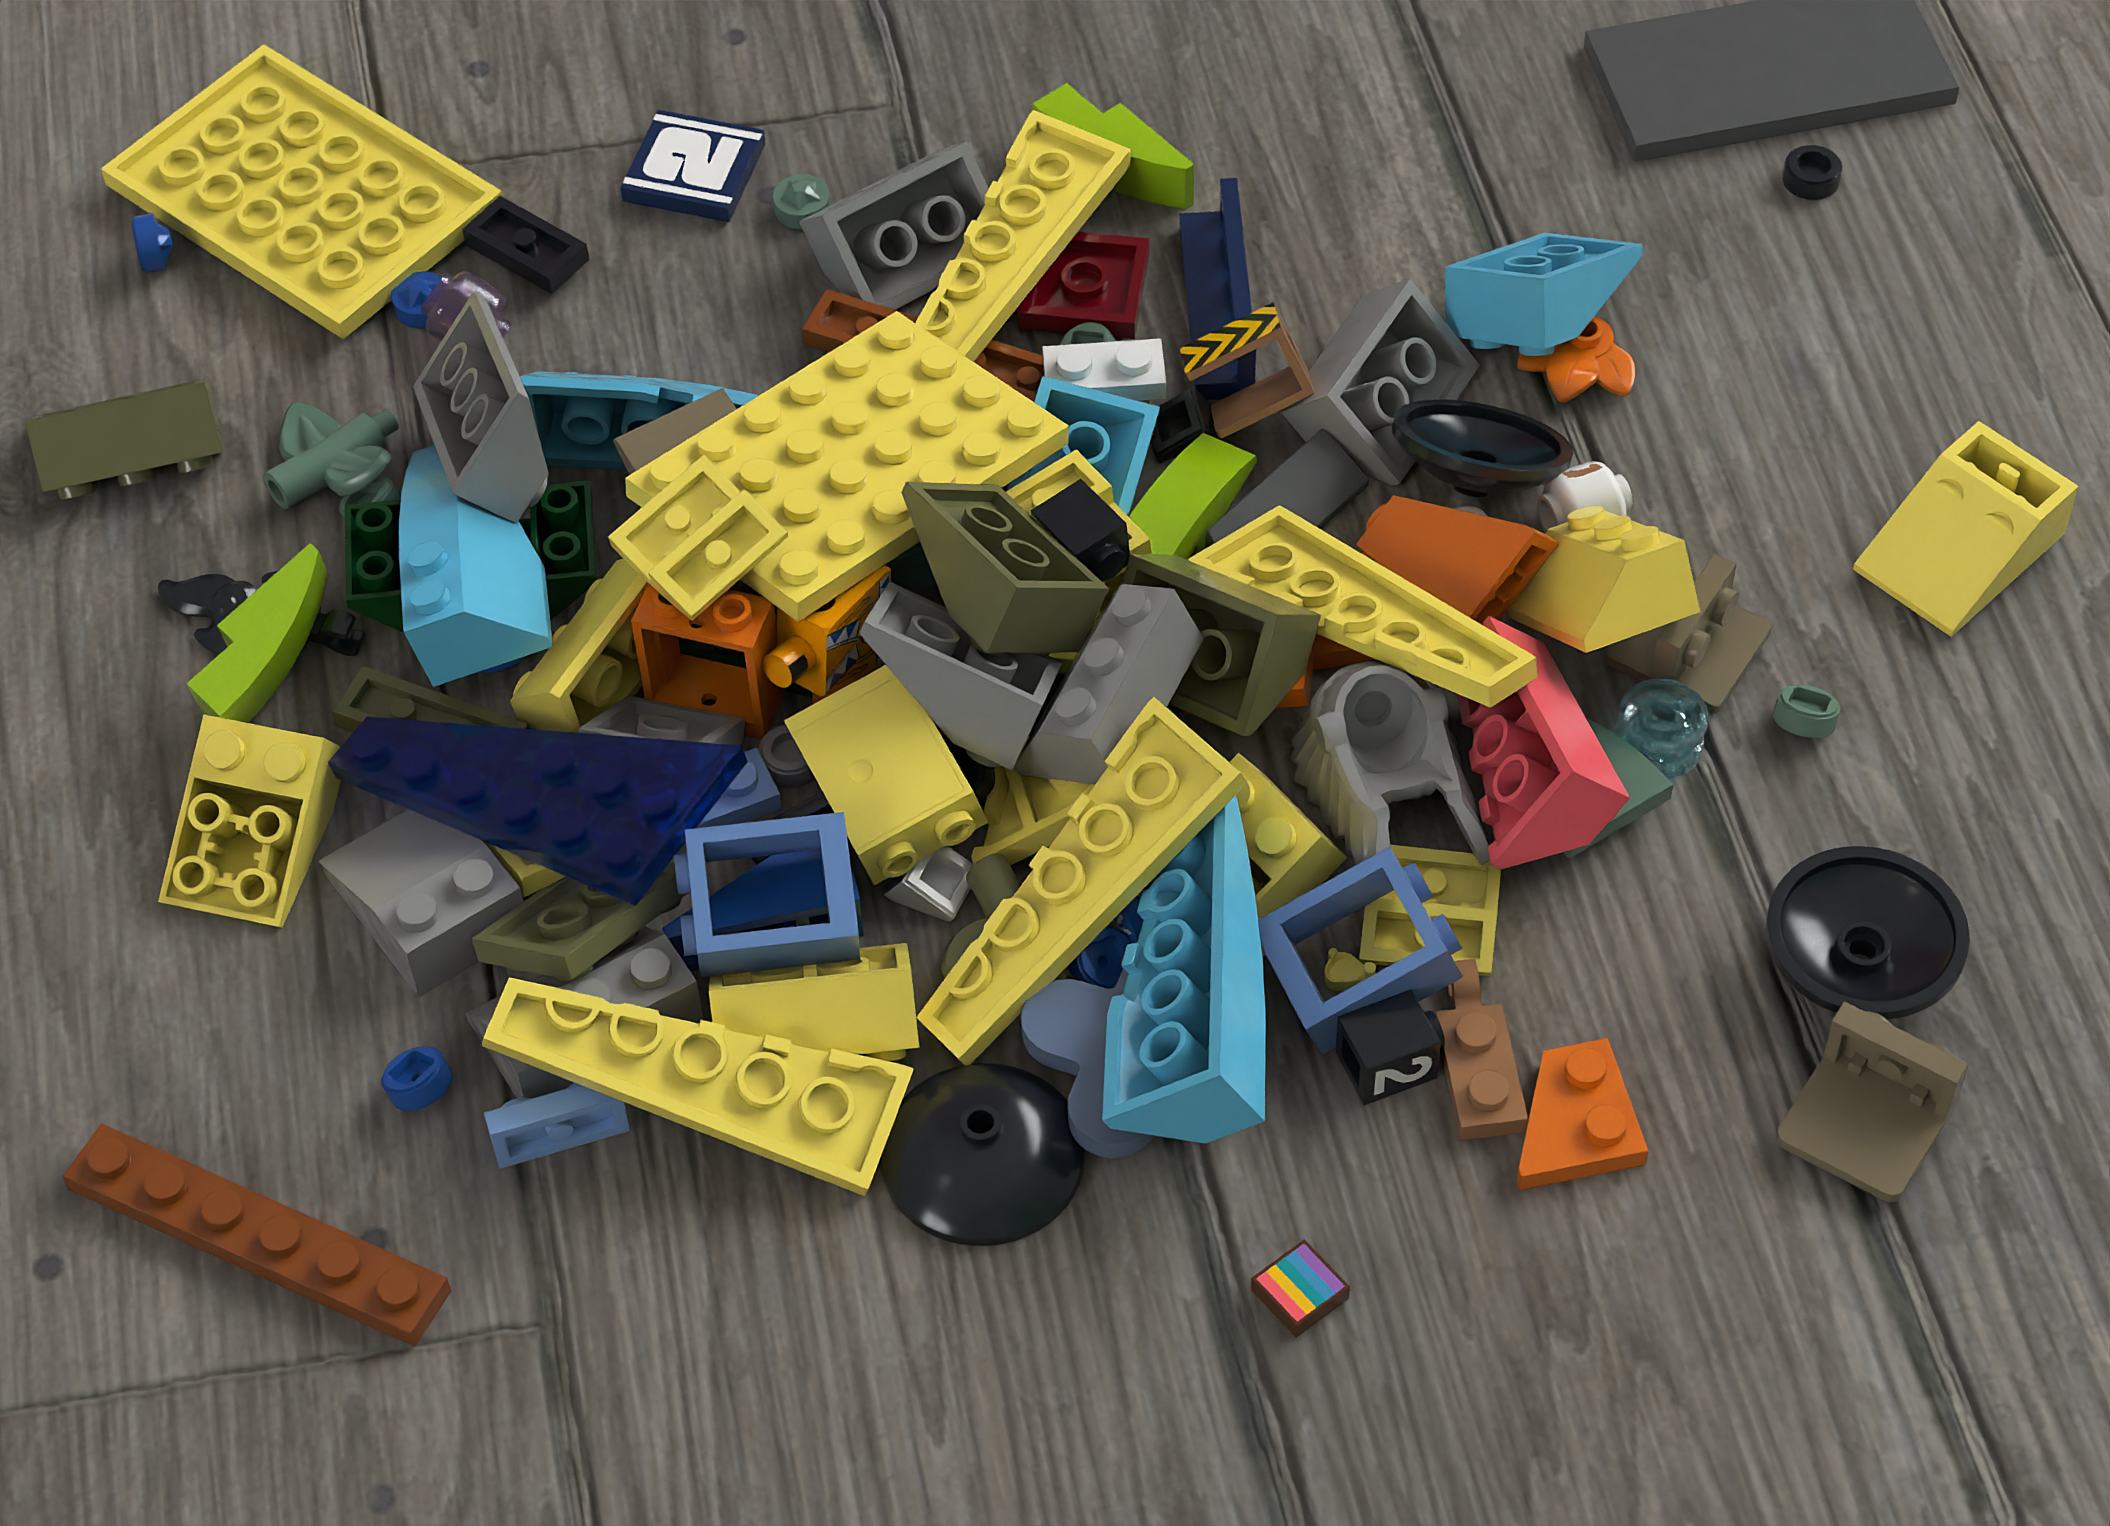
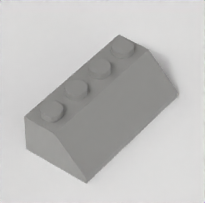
(482, 416)

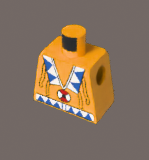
(826, 646)

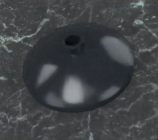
(1480, 446)
(1873, 907)
(988, 1183)

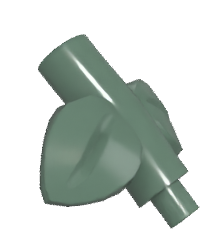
(326, 454)

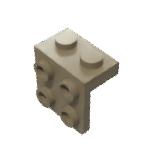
(1873, 1103)

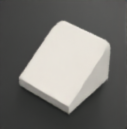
(933, 885)

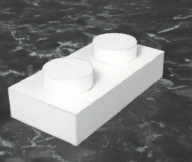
(1119, 367)

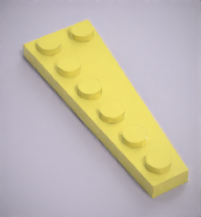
(1028, 218)
(1371, 607)
(1118, 838)
(755, 1092)

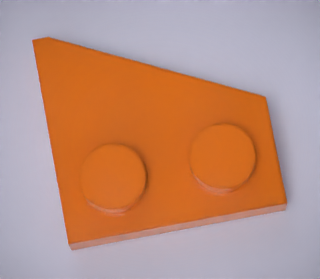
(1579, 1118)

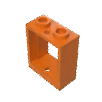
(732, 622)

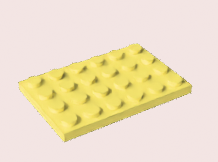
(301, 189)
(842, 442)

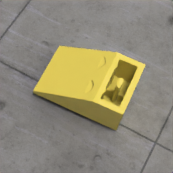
(1968, 529)
(249, 820)
(1282, 843)

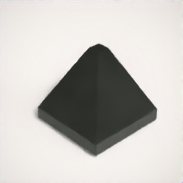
(1180, 423)

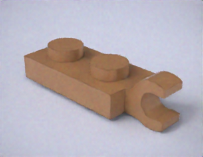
(1480, 1062)

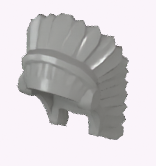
(1378, 741)

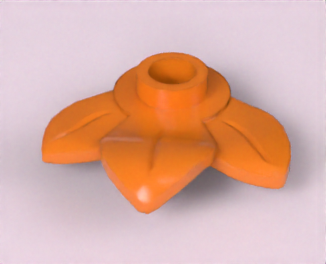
(1583, 362)

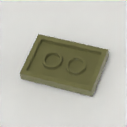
(571, 927)

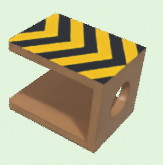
(1263, 396)

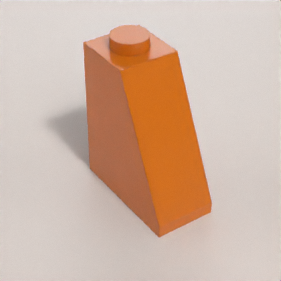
(1456, 555)

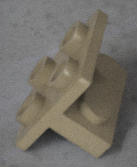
(1701, 650)

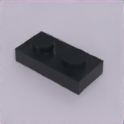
(526, 244)

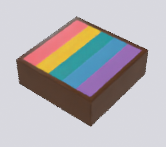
(1300, 1288)

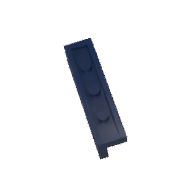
(1217, 285)

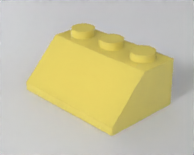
(1607, 581)
(590, 658)
(826, 1006)

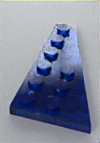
(566, 800)

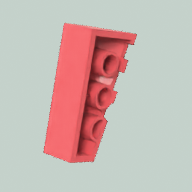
(1539, 765)

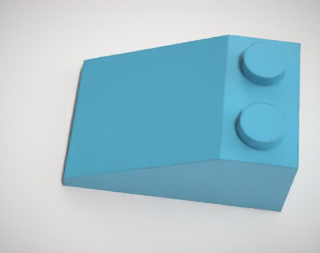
(1535, 290)

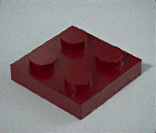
(1090, 281)

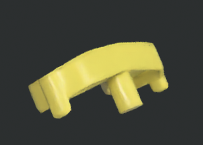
(1345, 970)

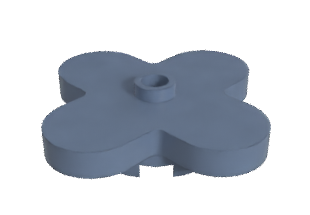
(1068, 1033)

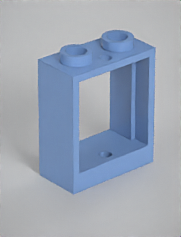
(773, 947)
(1421, 971)

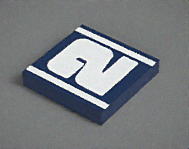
(693, 165)

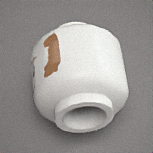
(1580, 488)

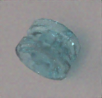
(1664, 724)

